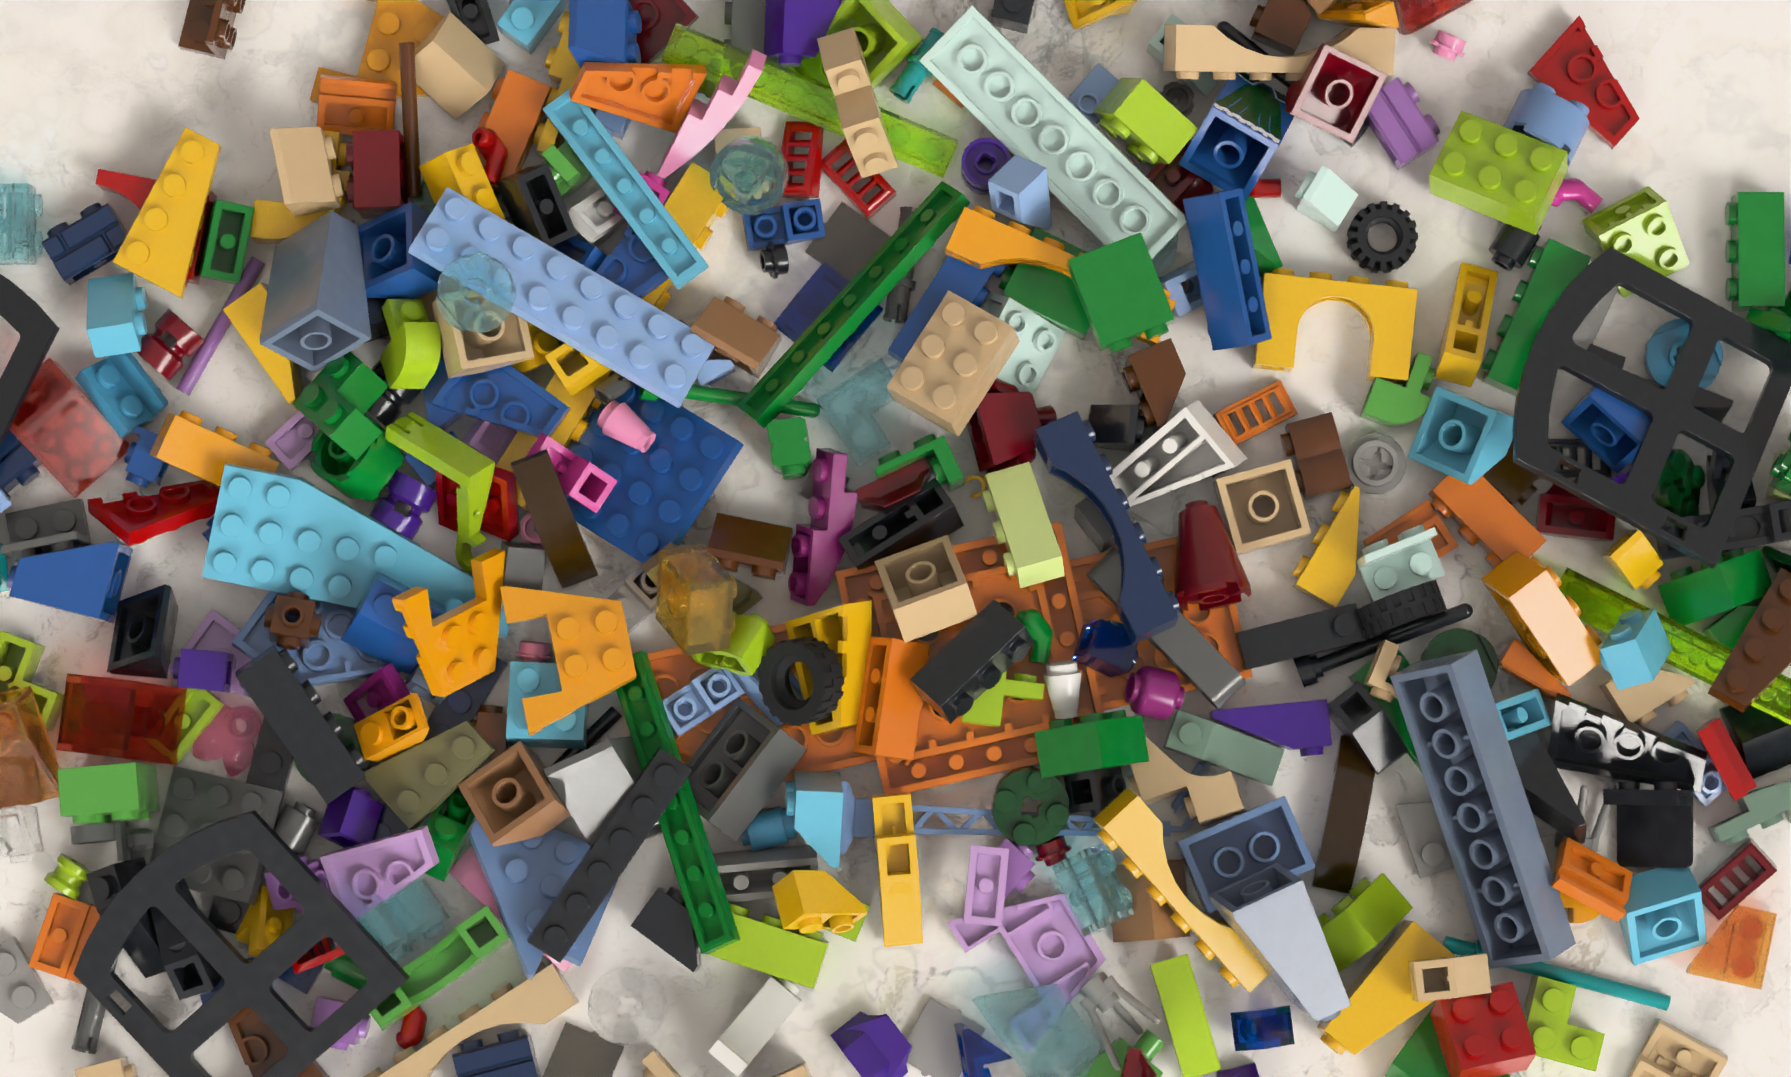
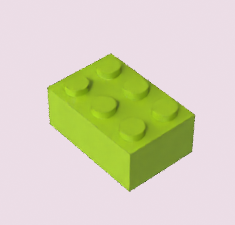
(1498, 172)
(774, 950)

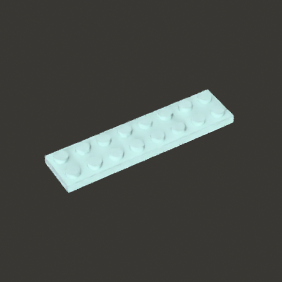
(1050, 130)

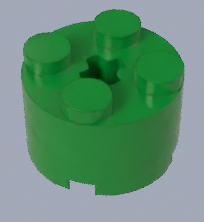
(355, 478)

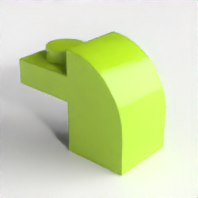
(414, 344)
(989, 705)

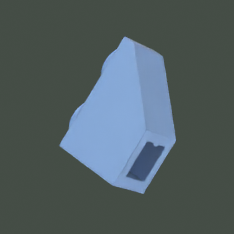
(1022, 192)

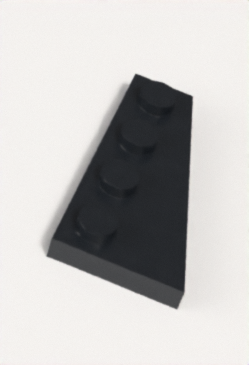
(1613, 747)

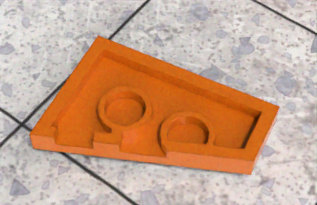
(640, 91)

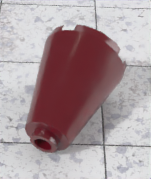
(1206, 560)

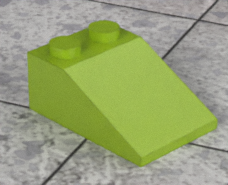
(881, 32)

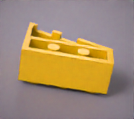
(848, 633)

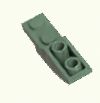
(1757, 807)

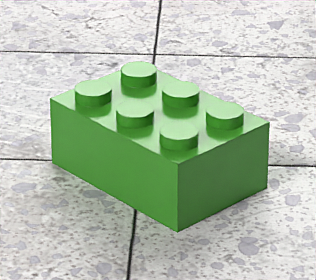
(110, 790)

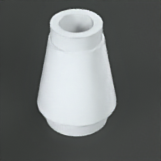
(1063, 688)

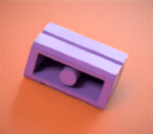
(1400, 124)

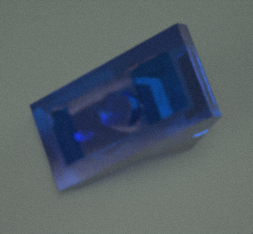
(976, 1052)

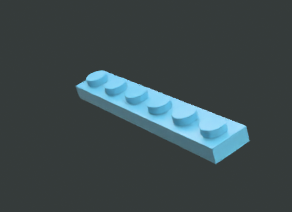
(626, 189)

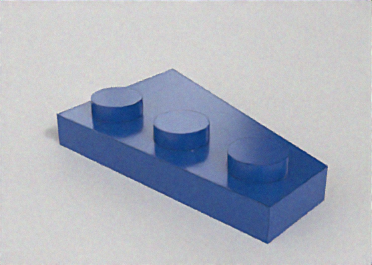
(632, 266)
(503, 399)

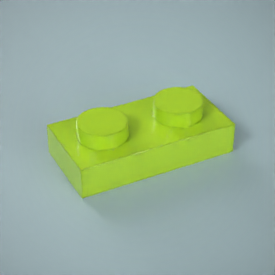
(199, 712)

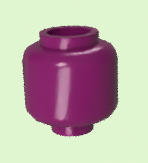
(1154, 692)

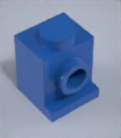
(141, 466)

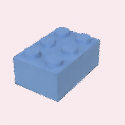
(1243, 848)

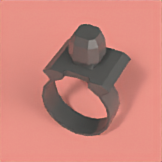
(140, 839)

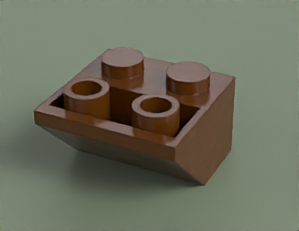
(1156, 379)
(750, 545)

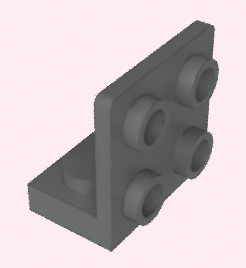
(46, 529)

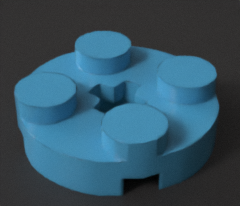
(1662, 348)

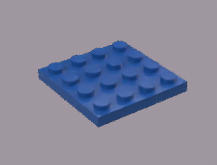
(657, 489)

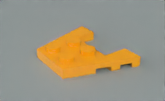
(392, 23)
(463, 641)
(587, 645)

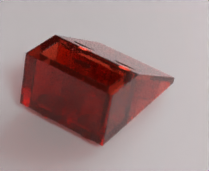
(66, 430)

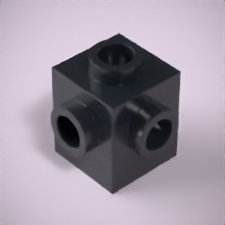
(1093, 789)

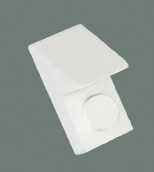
(595, 218)

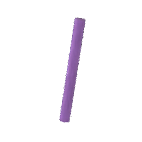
(218, 328)

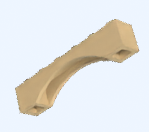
(1206, 49)
(530, 1002)

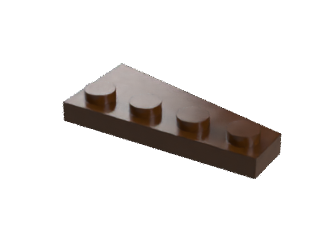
(1761, 649)

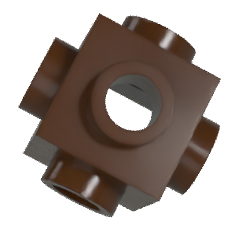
(295, 634)

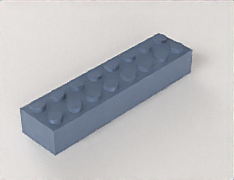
(1483, 809)

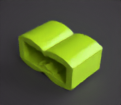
(747, 646)

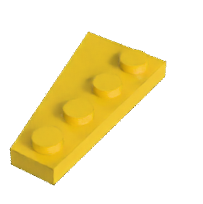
(168, 224)

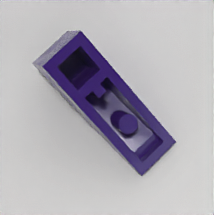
(1288, 725)

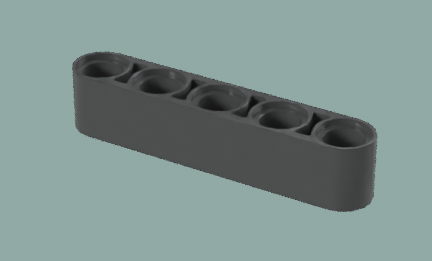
(1179, 644)

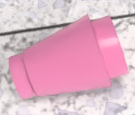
(625, 426)

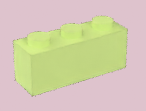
(1023, 525)

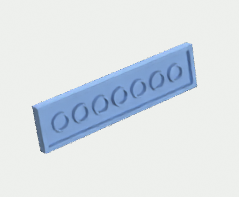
(569, 299)

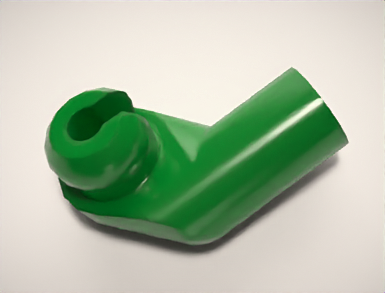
(1040, 633)

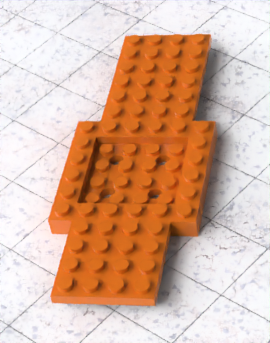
(966, 750)

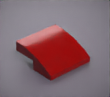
(501, 507)
(1726, 758)

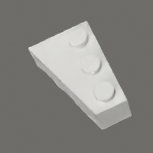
(1177, 455)

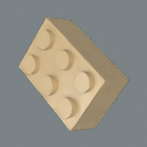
(953, 363)

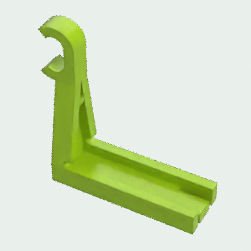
(457, 462)

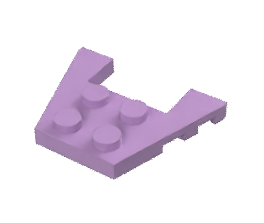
(1043, 941)

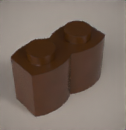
(1316, 456)

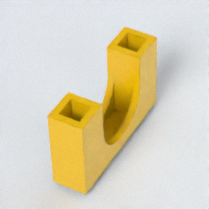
(1386, 310)

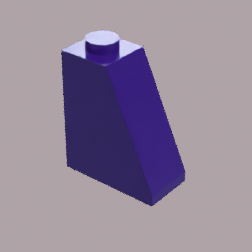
(794, 28)

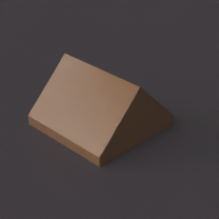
(1150, 918)

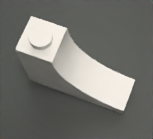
(756, 1024)

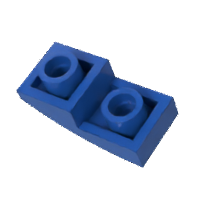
(784, 224)

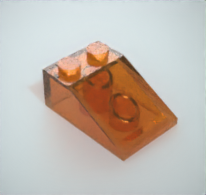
(26, 752)

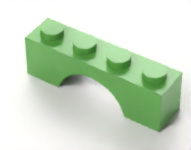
(443, 964)

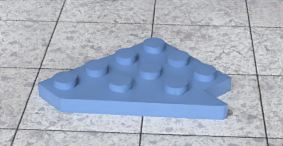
(328, 656)
(526, 882)

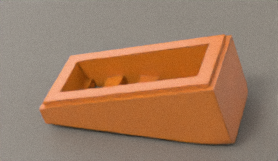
(1224, 421)
(1525, 667)

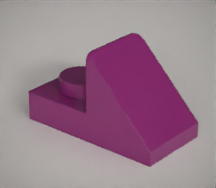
(376, 693)

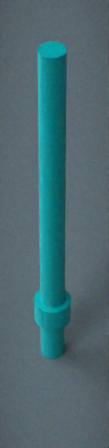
(1571, 977)

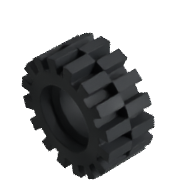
(1389, 215)

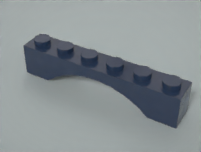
(1071, 456)

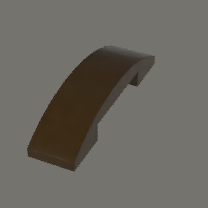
(554, 519)
(1344, 820)

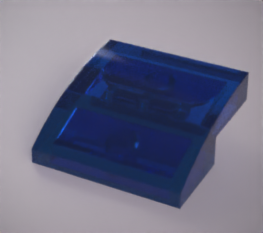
(811, 302)

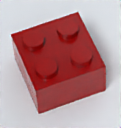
(1484, 1033)

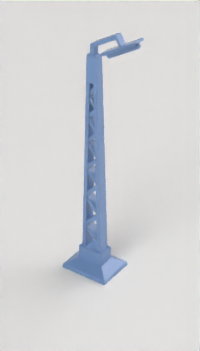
(858, 818)

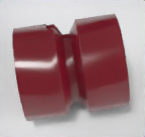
(161, 356)

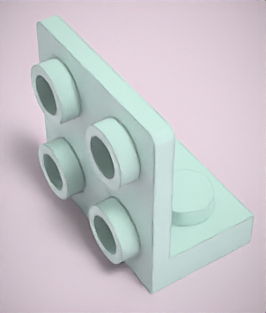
(1037, 342)
(1400, 565)

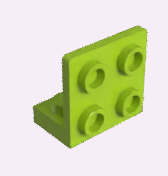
(1642, 230)

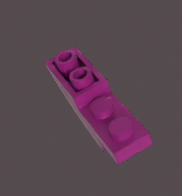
(817, 544)

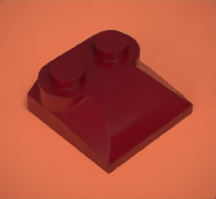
(1335, 93)

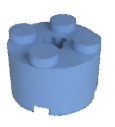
(1549, 118)

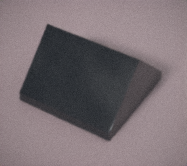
(144, 634)
(1759, 738)

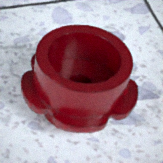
(1052, 850)

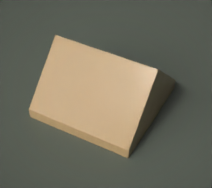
(455, 66)

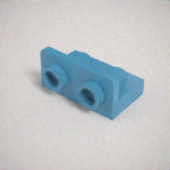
(122, 392)

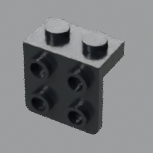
(1653, 825)

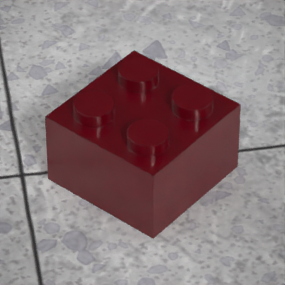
(377, 172)

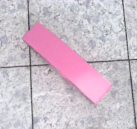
(707, 120)

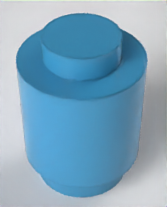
(769, 829)

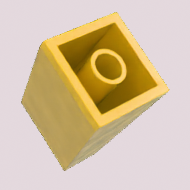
(1382, 991)

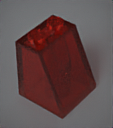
(121, 719)

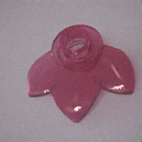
(224, 741)

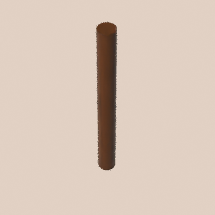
(410, 119)

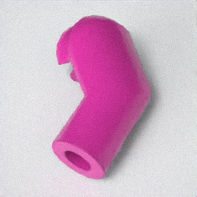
(1577, 190)

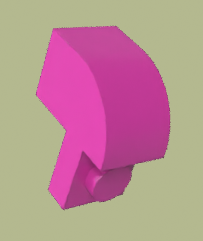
(577, 476)

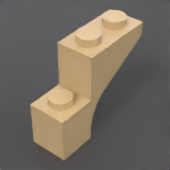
(856, 102)
(1210, 796)

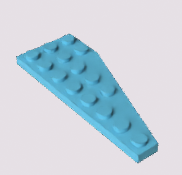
(295, 538)

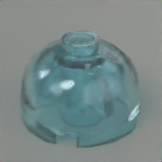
(750, 174)

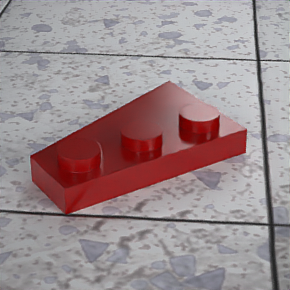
(1579, 73)
(144, 517)

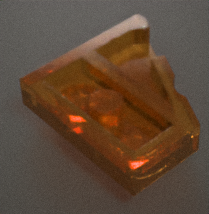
(1737, 949)

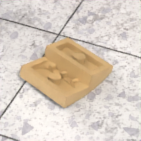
(1676, 1054)

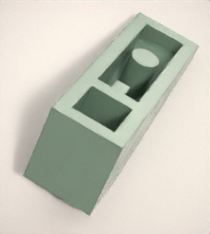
(1223, 747)

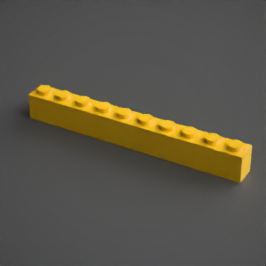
(694, 209)

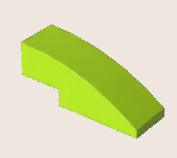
(1185, 1016)

